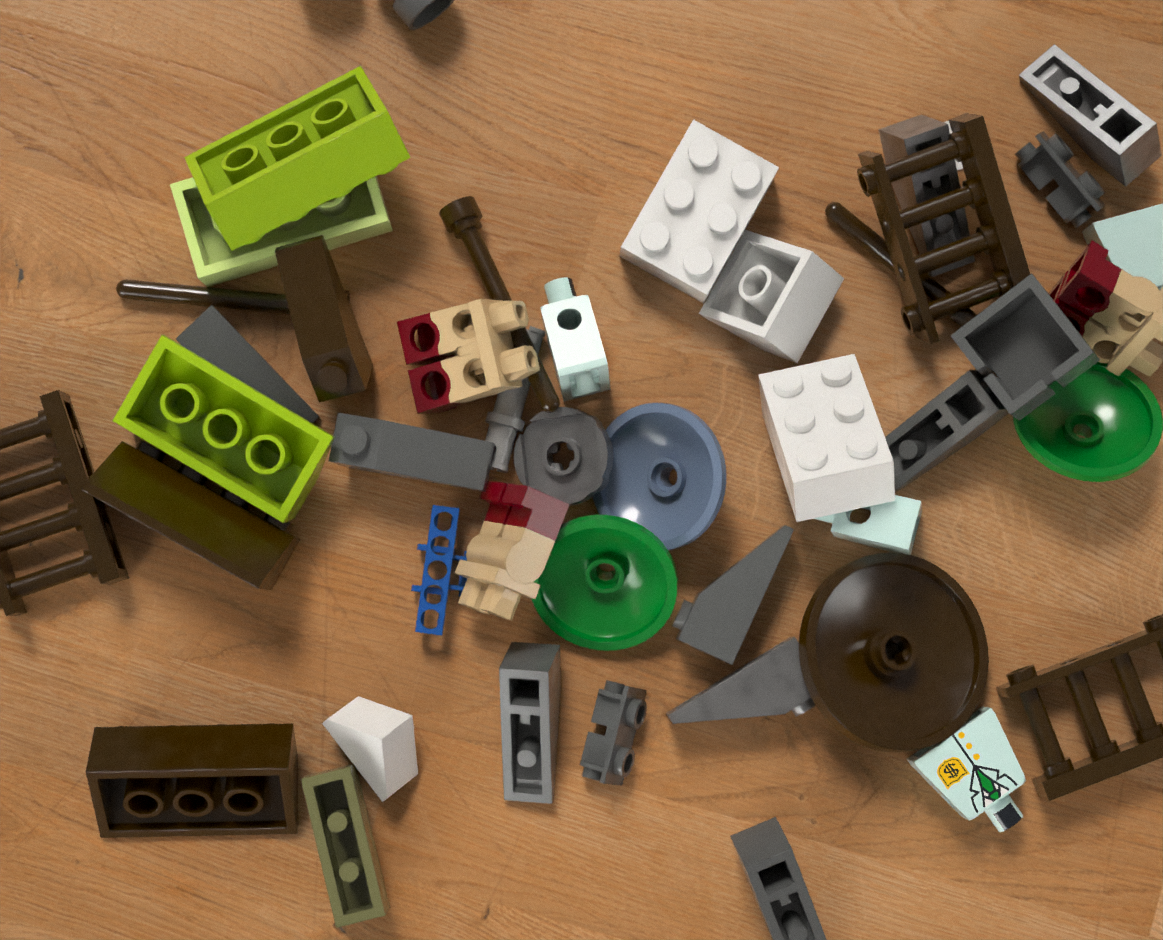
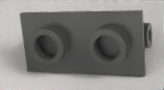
(1074, 190)
(611, 755)

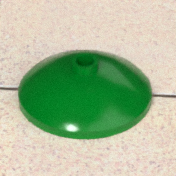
(1109, 410)
(602, 606)

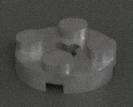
(542, 439)

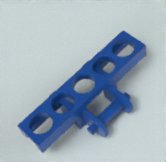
(444, 583)

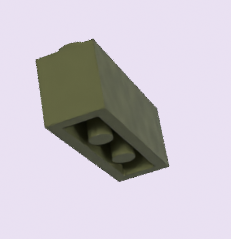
(345, 845)

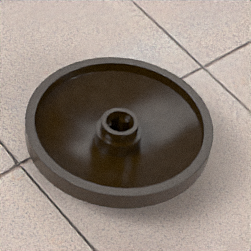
(893, 652)

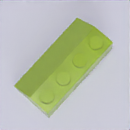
(296, 158)
(225, 430)

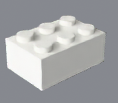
(698, 211)
(827, 438)

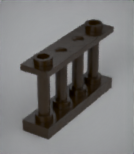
(981, 191)
(85, 513)
(1106, 756)

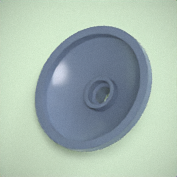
(646, 448)

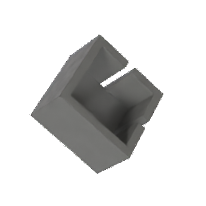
(1026, 345)

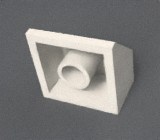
(772, 295)

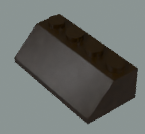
(193, 514)
(194, 780)

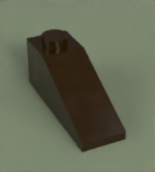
(323, 320)

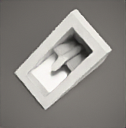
(377, 743)

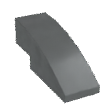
(226, 348)

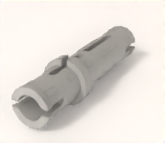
(507, 414)

